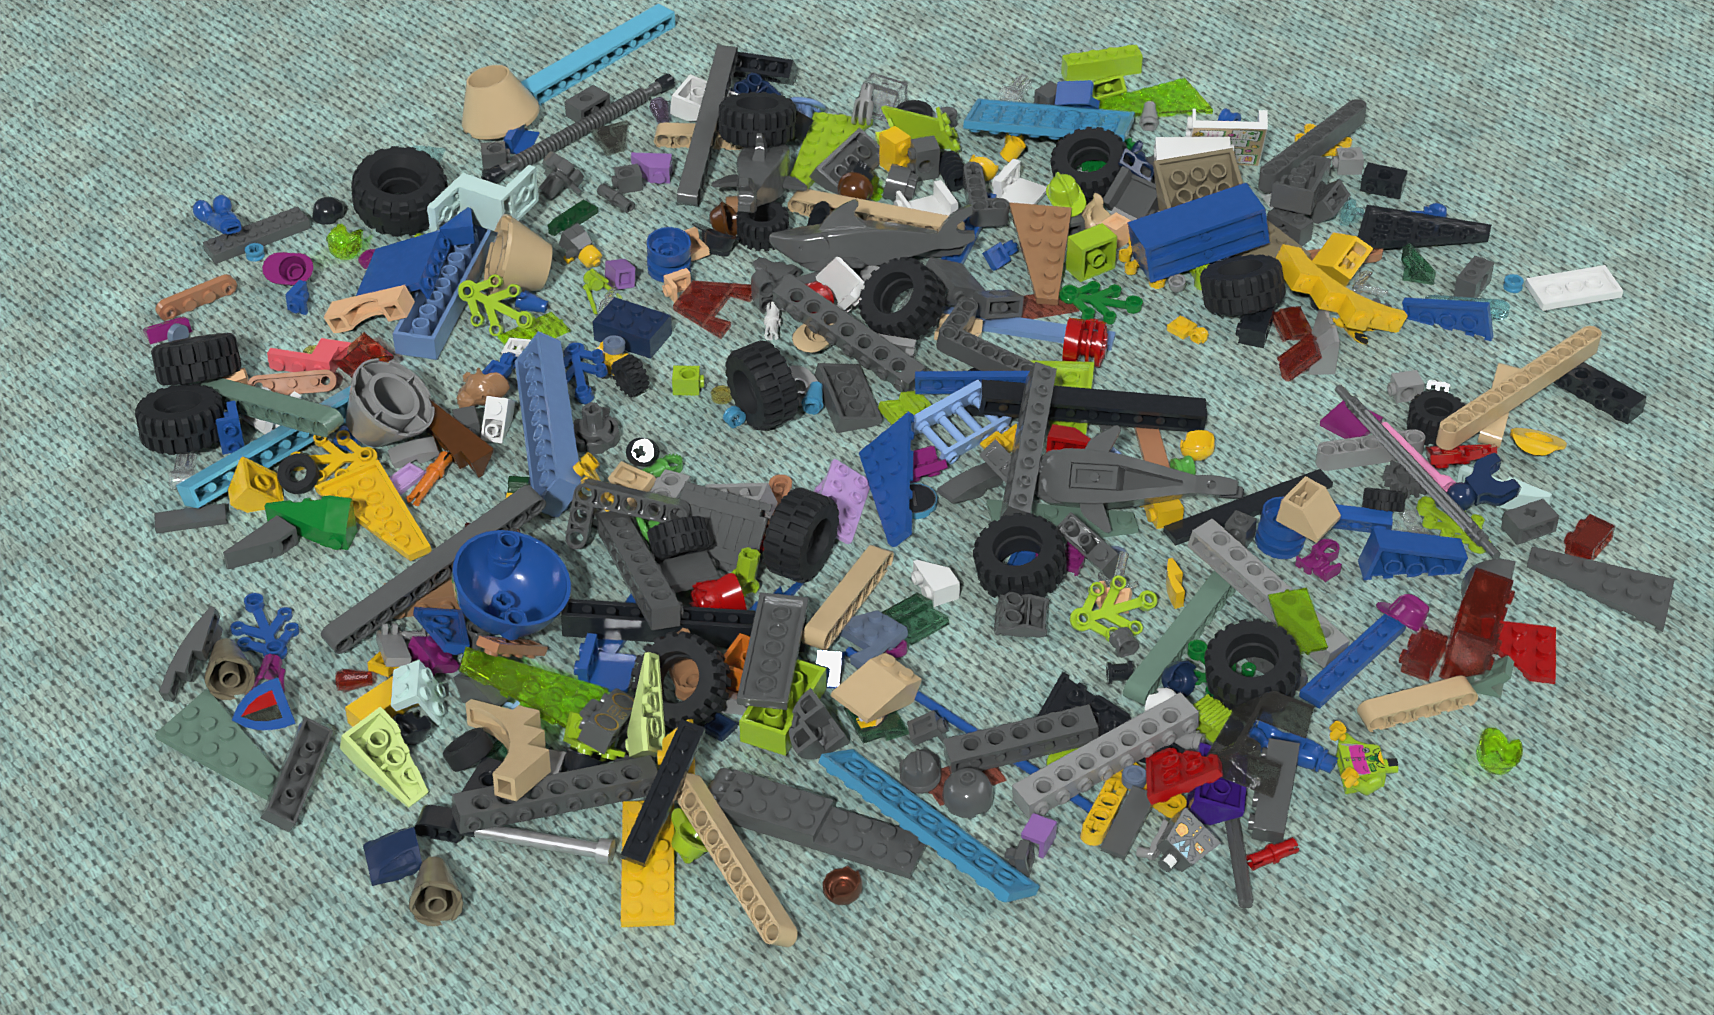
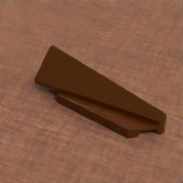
(459, 441)

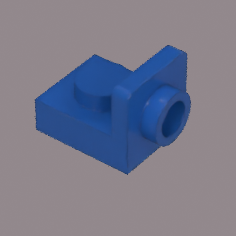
(297, 298)

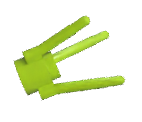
(596, 282)

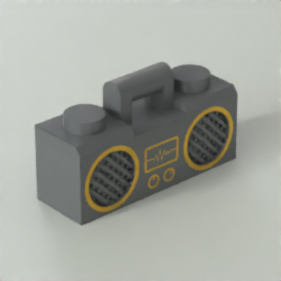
(605, 719)

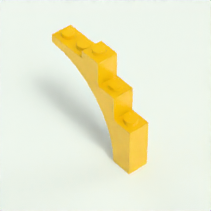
(1329, 295)

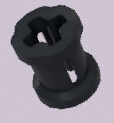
(1123, 671)

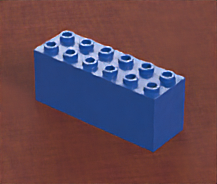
(1198, 232)

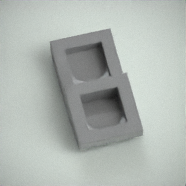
(419, 449)

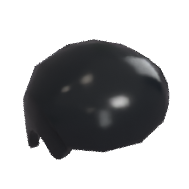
(327, 210)
(413, 729)

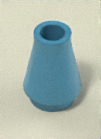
(813, 399)

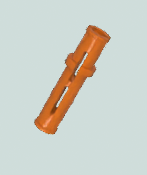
(433, 473)

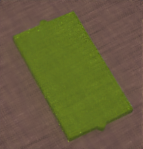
(547, 324)
(1297, 615)

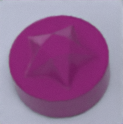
(365, 258)
(899, 651)

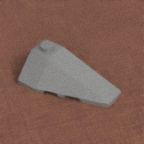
(1328, 343)

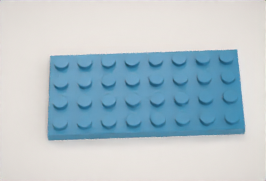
(1043, 119)

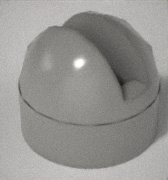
(1177, 283)

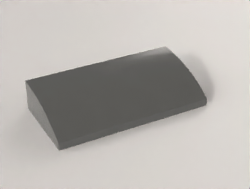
(856, 147)
(847, 397)

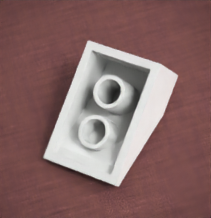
(688, 98)

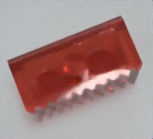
(1589, 537)
(1423, 653)

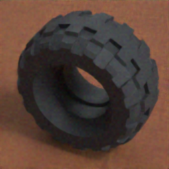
(397, 172)

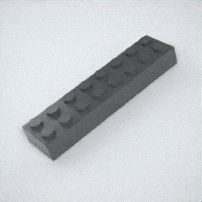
(262, 232)
(296, 774)

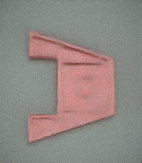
(705, 299)

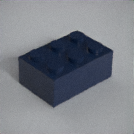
(639, 326)

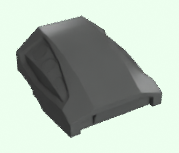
(1021, 615)

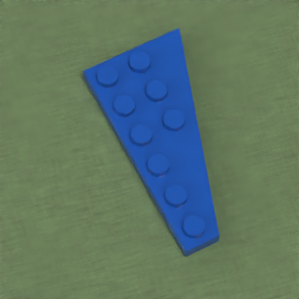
(889, 474)

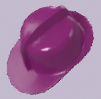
(287, 268)
(1407, 610)

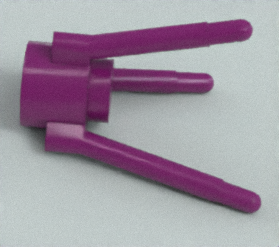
(270, 669)

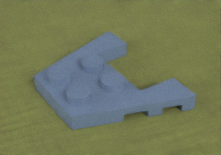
(874, 634)

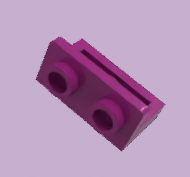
(926, 463)
(431, 655)

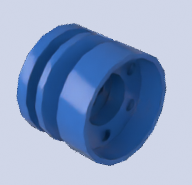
(668, 252)
(1275, 538)

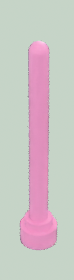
(1443, 480)

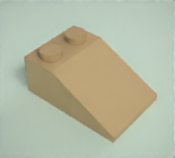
(878, 688)

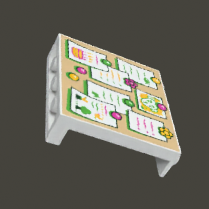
(1246, 136)

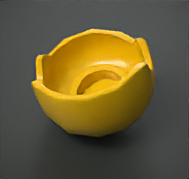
(988, 167)
(1198, 444)

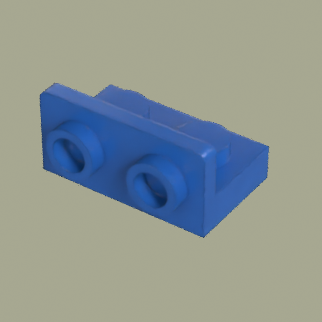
(230, 430)

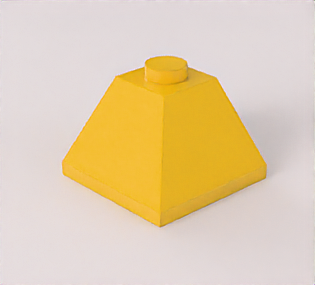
(253, 486)

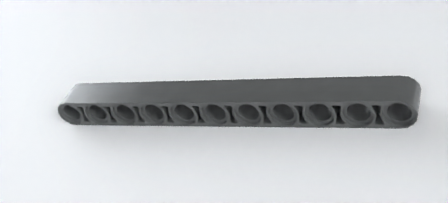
(707, 126)
(426, 572)

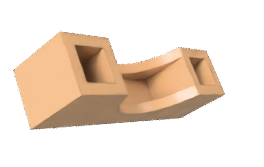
(349, 312)

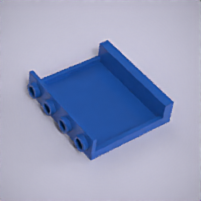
(407, 263)

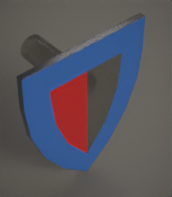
(264, 708)

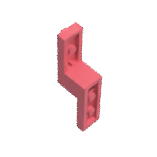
(296, 361)

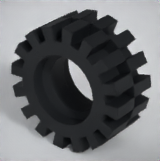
(630, 375)
(1384, 499)

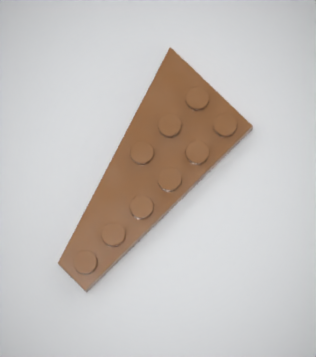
(1043, 243)

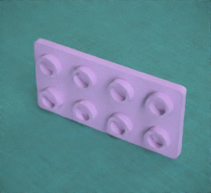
(849, 493)

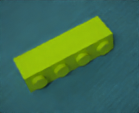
(1102, 63)

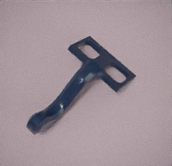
(1137, 158)

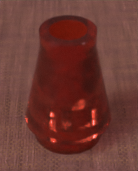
(349, 679)

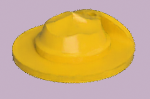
(1536, 441)

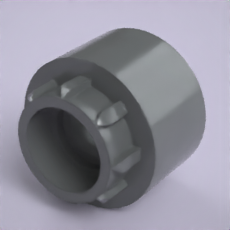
(901, 180)

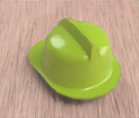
(1065, 192)
(685, 838)

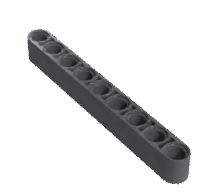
(1314, 142)

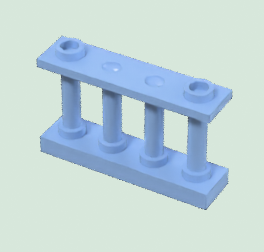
(955, 405)

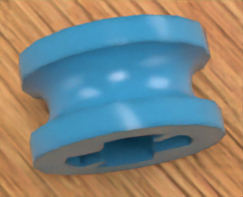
(254, 252)
(1513, 288)
(734, 416)

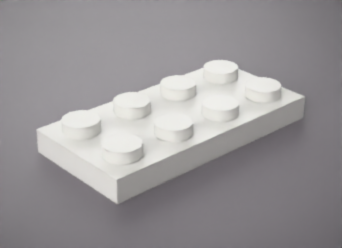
(1573, 288)

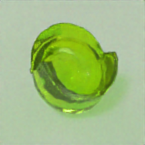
(344, 244)
(1496, 753)

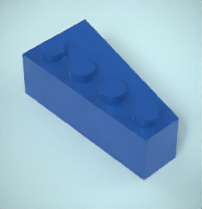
(1410, 554)

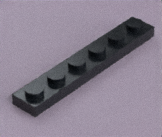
(662, 793)

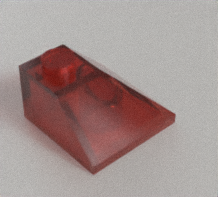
(359, 351)

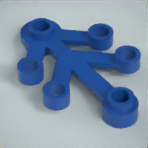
(575, 353)
(255, 604)

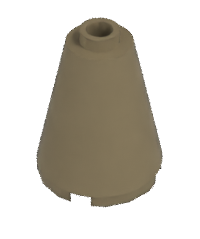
(228, 671)
(435, 894)

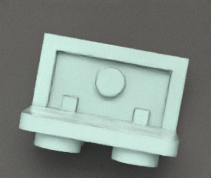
(415, 685)

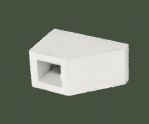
(497, 419)
(935, 582)

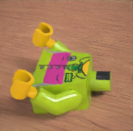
(1360, 763)

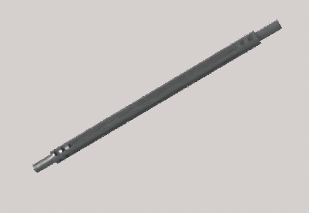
(1418, 472)

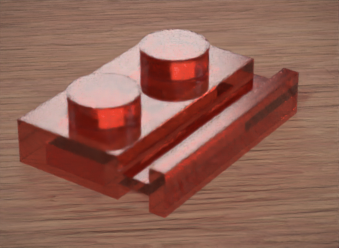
(1291, 323)
(1299, 357)

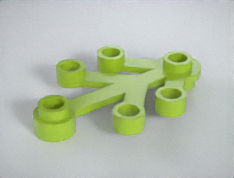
(492, 303)
(1427, 508)
(1109, 611)

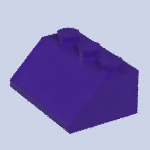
(1216, 800)

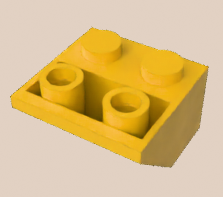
(1342, 257)

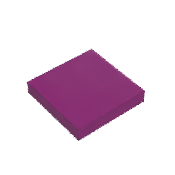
(1345, 423)

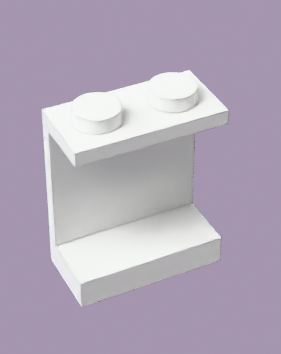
(940, 202)

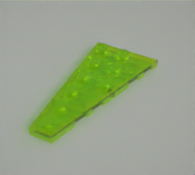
(1169, 97)
(531, 686)

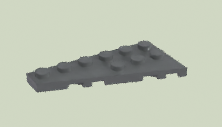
(1621, 588)

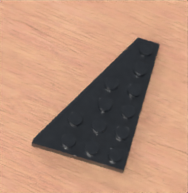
(1397, 228)

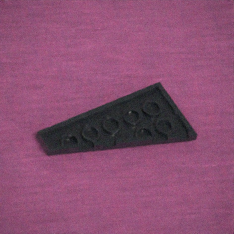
(1108, 716)

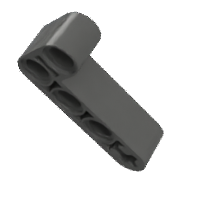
(985, 210)
(763, 286)

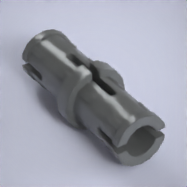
(615, 198)

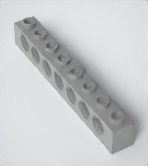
(1254, 580)
(1105, 756)

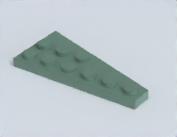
(1121, 521)
(214, 740)

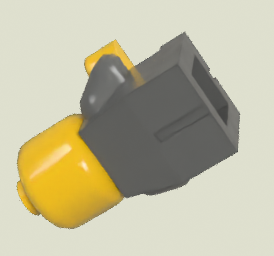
(579, 245)

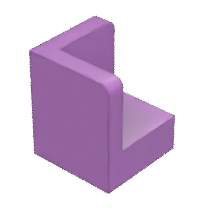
(620, 273)
(1040, 831)

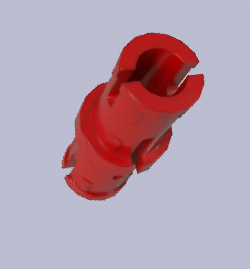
(1272, 853)

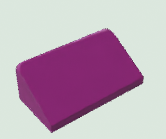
(158, 332)

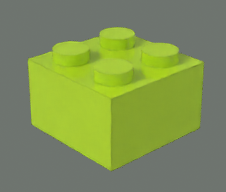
(1091, 252)

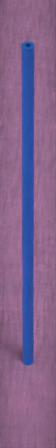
(968, 728)

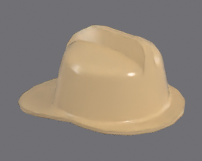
(808, 341)

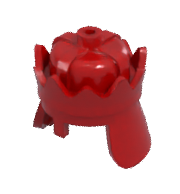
(719, 593)

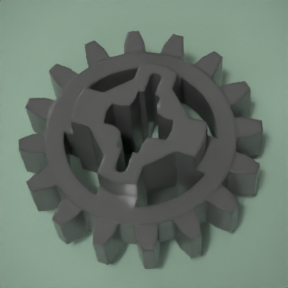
(1401, 480)

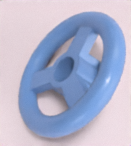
(805, 106)

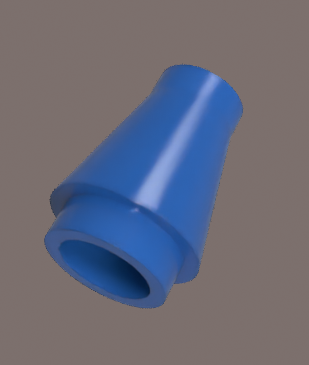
(531, 302)

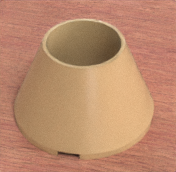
(496, 103)
(517, 257)

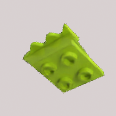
(921, 126)

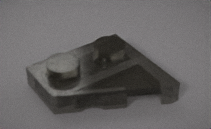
(611, 137)

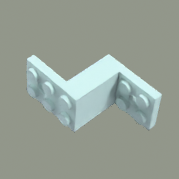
(486, 199)

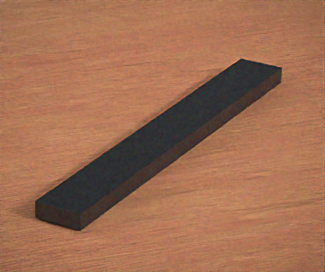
(1252, 505)

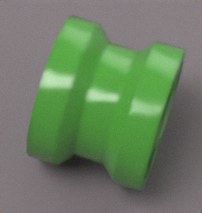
(1185, 464)

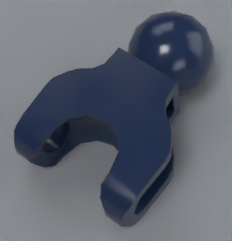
(1482, 487)

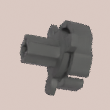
(559, 174)
(596, 429)

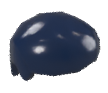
(1179, 677)

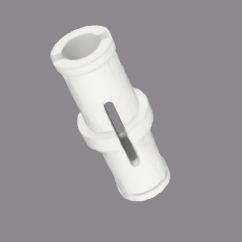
(772, 322)

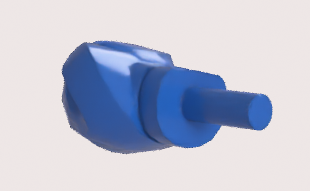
(1434, 209)

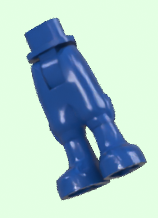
(222, 219)
(1310, 753)

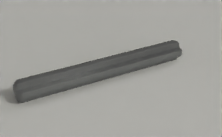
(1239, 863)

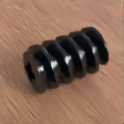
(951, 170)
(647, 445)

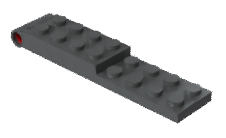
(814, 822)

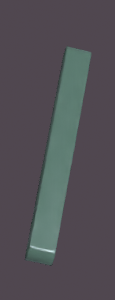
(277, 407)
(1175, 641)

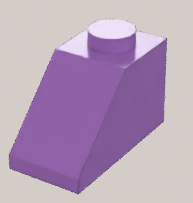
(654, 166)

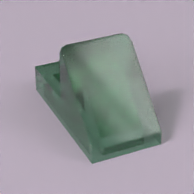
(1416, 267)

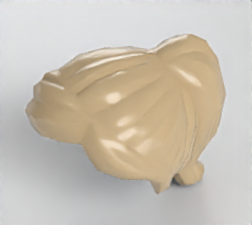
(1094, 212)

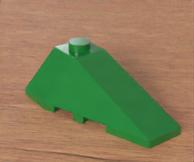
(323, 521)

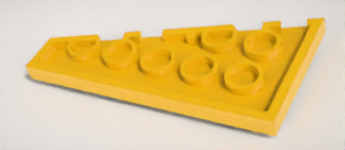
(379, 508)

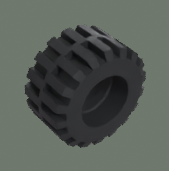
(756, 227)
(1429, 410)
(679, 537)

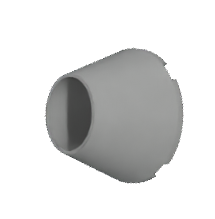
(387, 403)

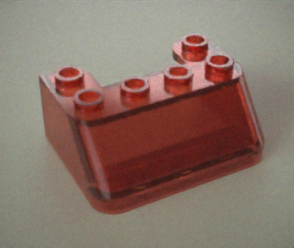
(1477, 626)

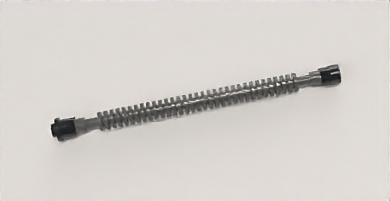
(578, 129)

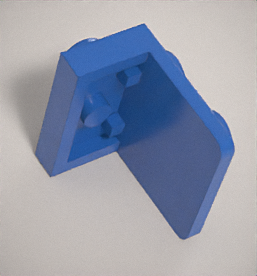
(604, 668)

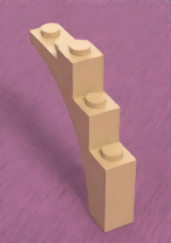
(525, 740)

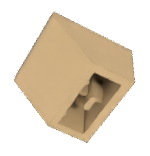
(1308, 510)

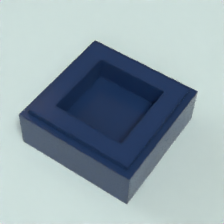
(720, 727)

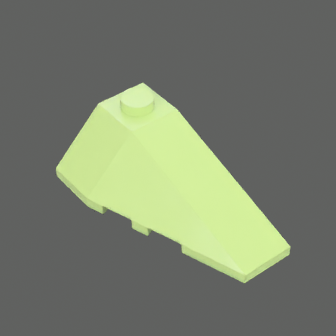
(647, 716)
(382, 755)

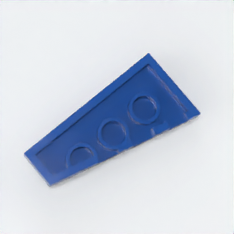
(1452, 314)

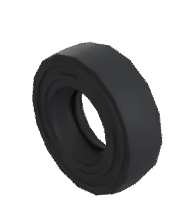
(292, 462)

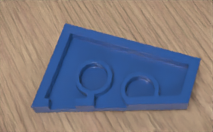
(445, 627)

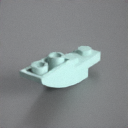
(1527, 494)

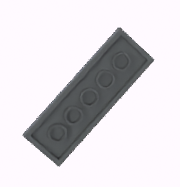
(772, 651)

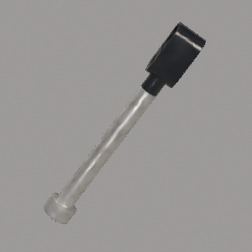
(440, 825)

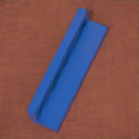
(1363, 519)

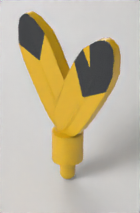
(1356, 334)

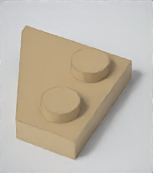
(631, 477)

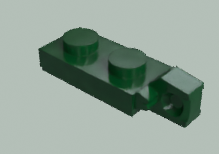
(576, 214)

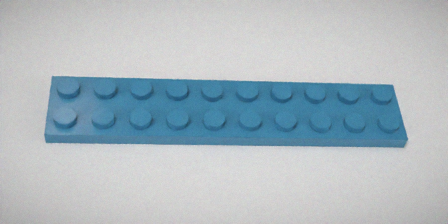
(929, 825)

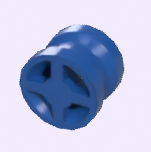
(1227, 115)

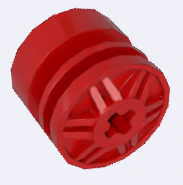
(1085, 342)

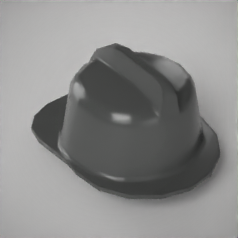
(920, 771)

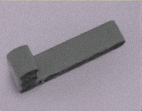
(972, 350)
(619, 505)

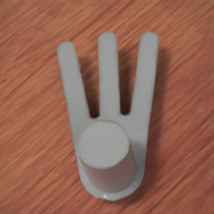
(1152, 852)

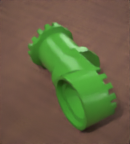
(663, 463)

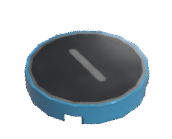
(923, 500)

